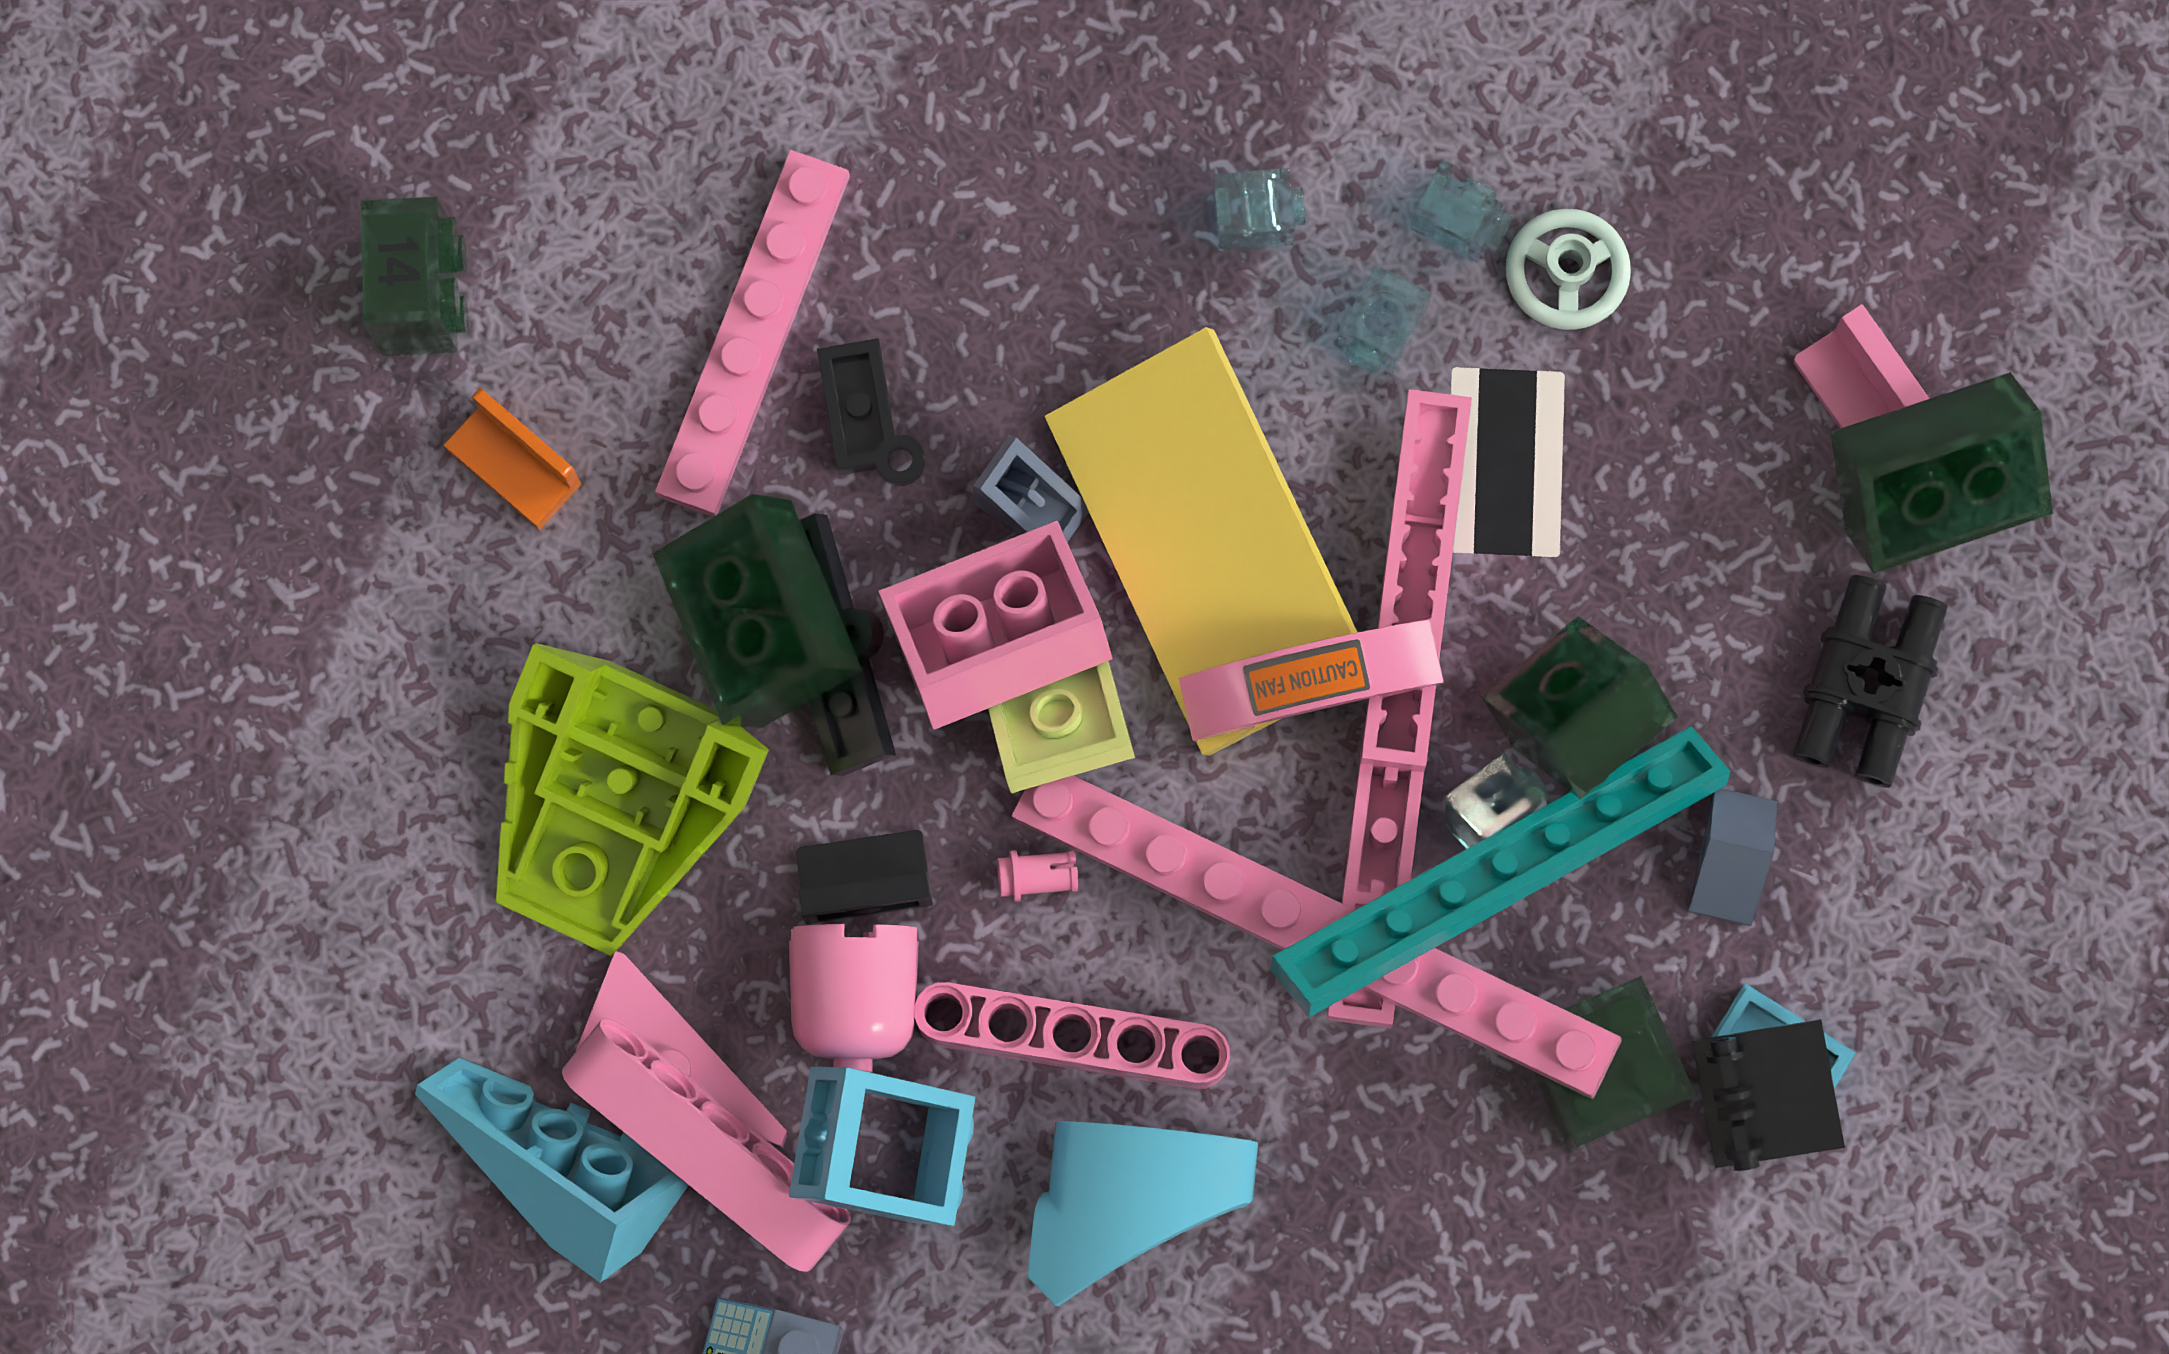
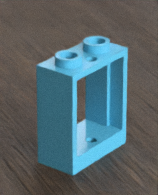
(826, 1162)

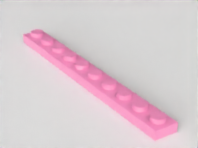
(1287, 912)

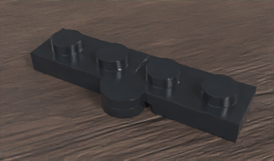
(851, 713)

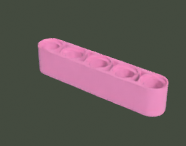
(1043, 1018)
(701, 1143)

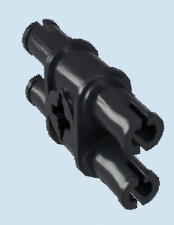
(1840, 693)

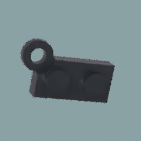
(862, 413)

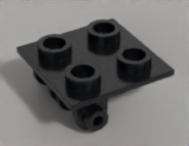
(1768, 1094)

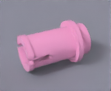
(1036, 874)

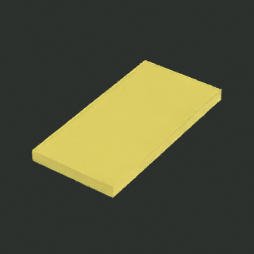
(1197, 516)

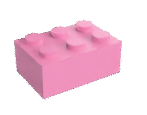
(996, 624)

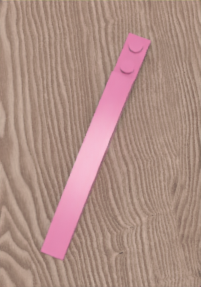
(1400, 724)

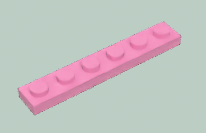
(752, 334)

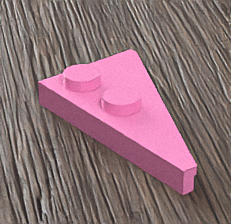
(640, 1007)

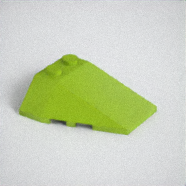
(611, 794)

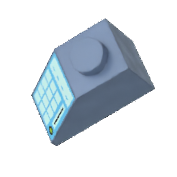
(762, 1330)

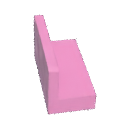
(1858, 371)

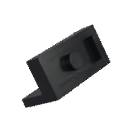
(863, 876)

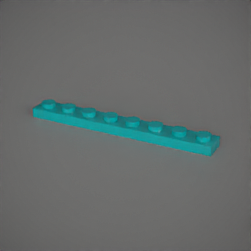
(1497, 872)

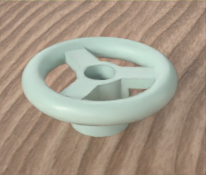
(1573, 247)

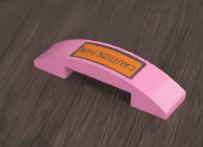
(1311, 678)

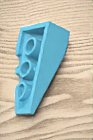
(573, 1182)

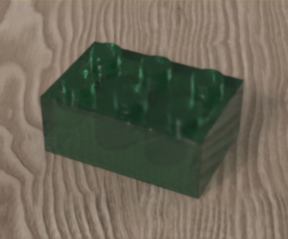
(1942, 472)
(756, 611)

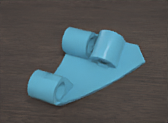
(1127, 1192)

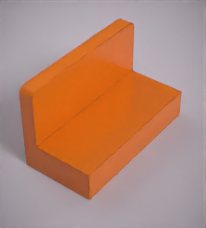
(513, 461)

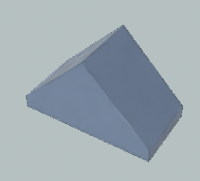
(1026, 492)
(1734, 857)

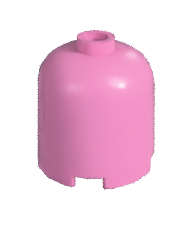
(853, 993)

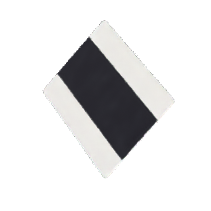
(1511, 462)

